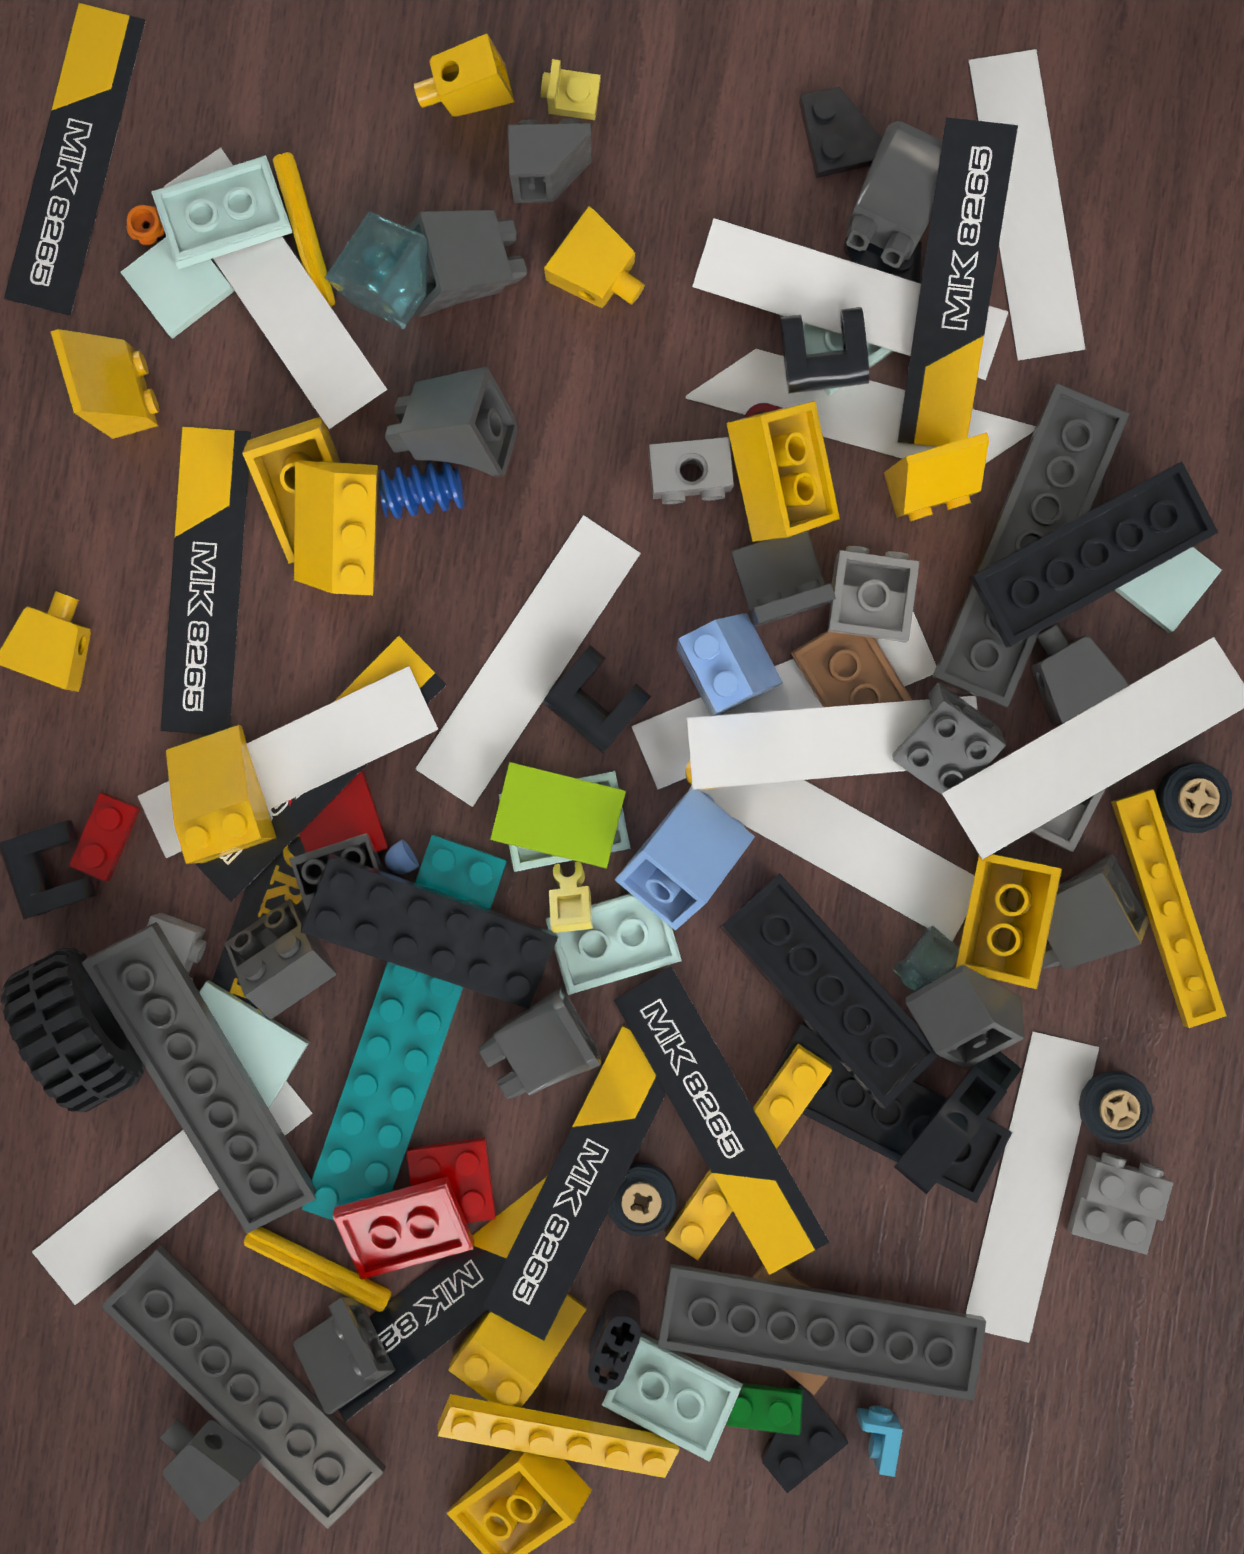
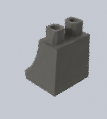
(896, 194)
(466, 256)
(456, 421)
(1094, 916)
(541, 1046)

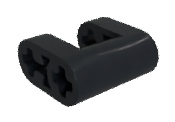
(825, 369)
(583, 712)
(30, 876)
(619, 1328)

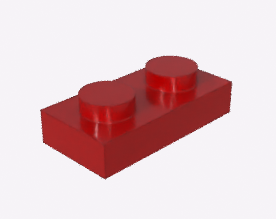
(104, 837)

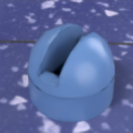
(401, 858)

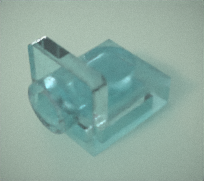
(927, 960)

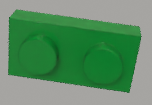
(768, 1409)

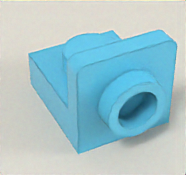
(884, 1439)

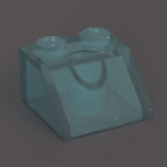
(383, 270)

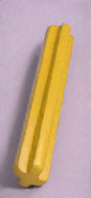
(302, 223)
(318, 1268)

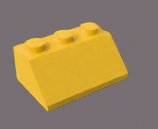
(783, 471)
(335, 526)
(1009, 919)

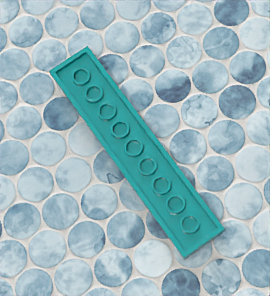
(398, 1050)

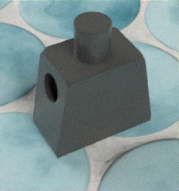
(1073, 675)
(206, 1465)

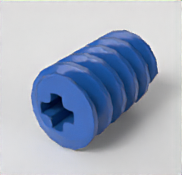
(421, 489)

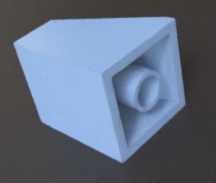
(727, 663)
(685, 858)

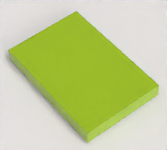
(558, 815)

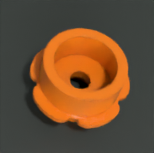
(136, 220)

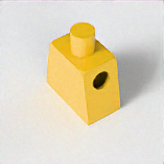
(467, 79)
(594, 263)
(48, 644)

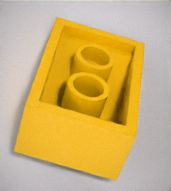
(106, 382)
(272, 466)
(938, 477)
(216, 797)
(508, 1361)
(520, 1503)

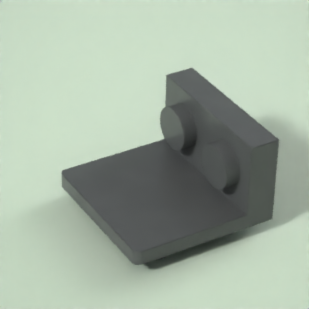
(781, 578)
(949, 742)
(343, 1355)

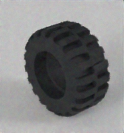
(68, 1032)

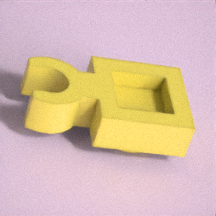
(571, 903)

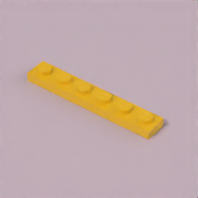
(1168, 908)
(778, 1111)
(556, 1436)

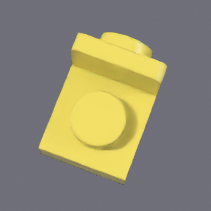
(570, 92)

